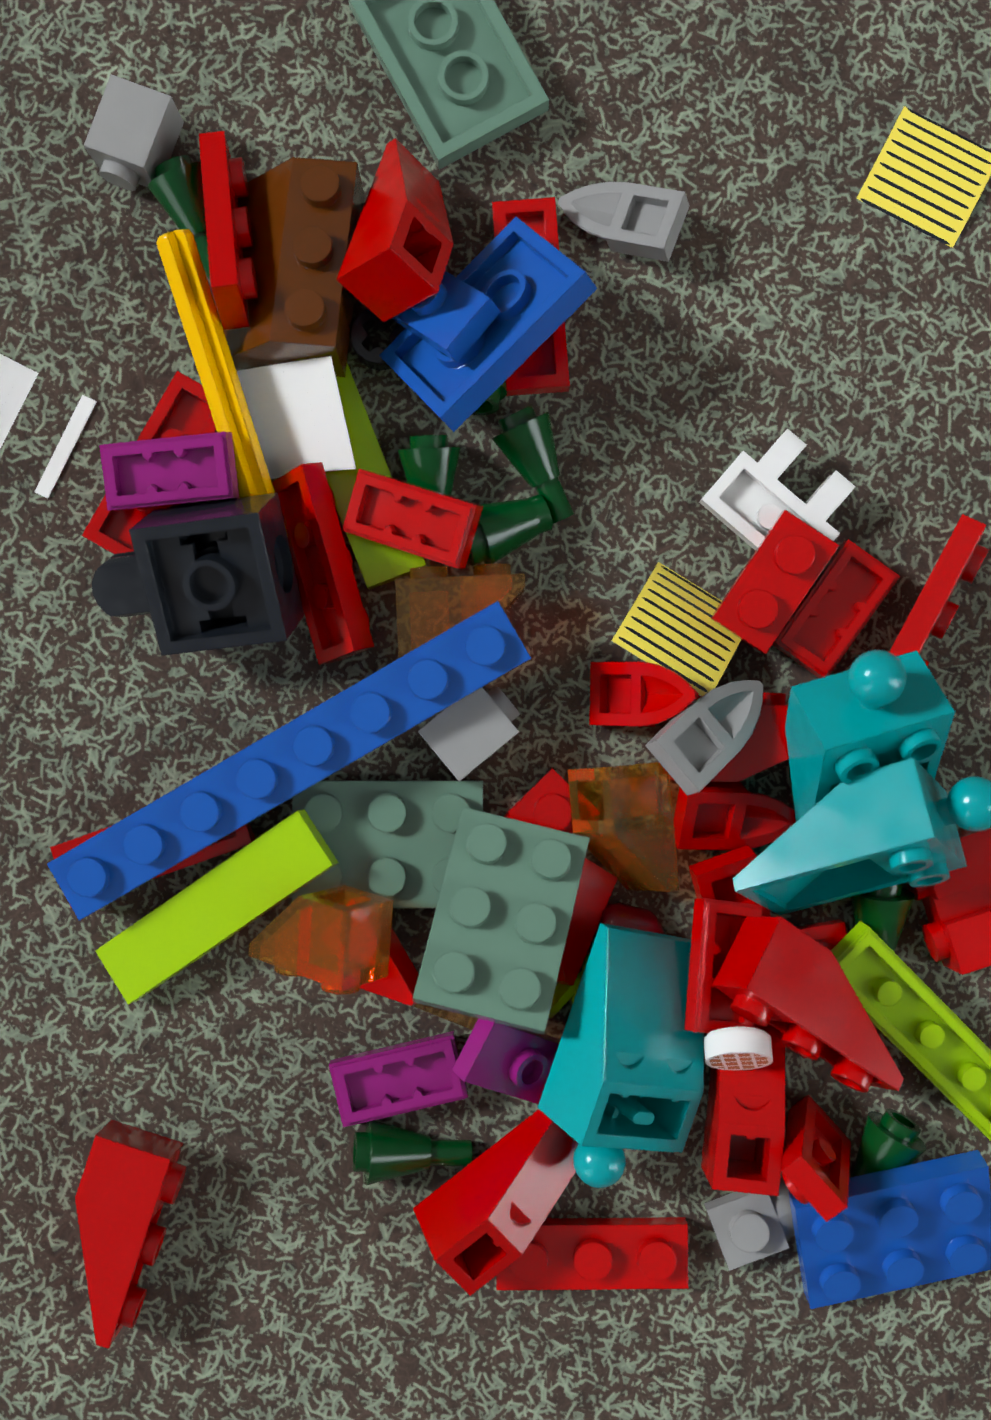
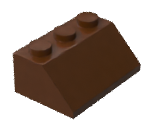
(300, 233)

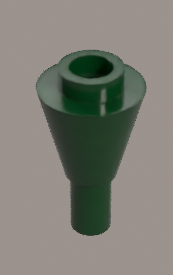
(181, 195)
(531, 449)
(430, 462)
(884, 911)
(888, 1143)
(393, 1152)

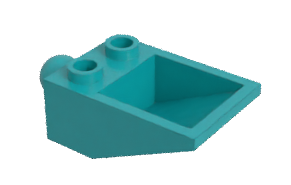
(863, 721)
(867, 837)
(624, 1060)

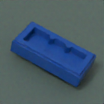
(451, 317)

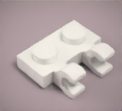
(752, 498)

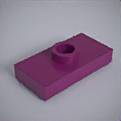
(169, 471)
(507, 1060)
(397, 1079)

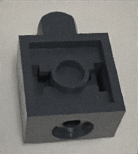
(207, 575)

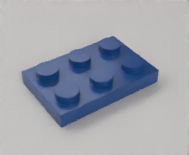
(536, 295)
(898, 1231)

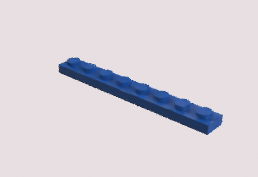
(289, 760)

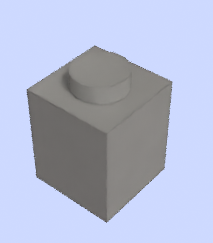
(132, 133)
(471, 730)

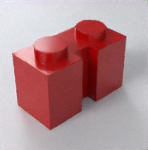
(961, 908)

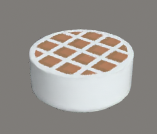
(738, 1048)

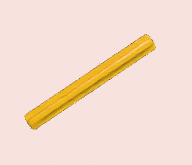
(213, 358)

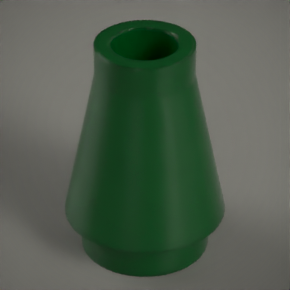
(507, 527)

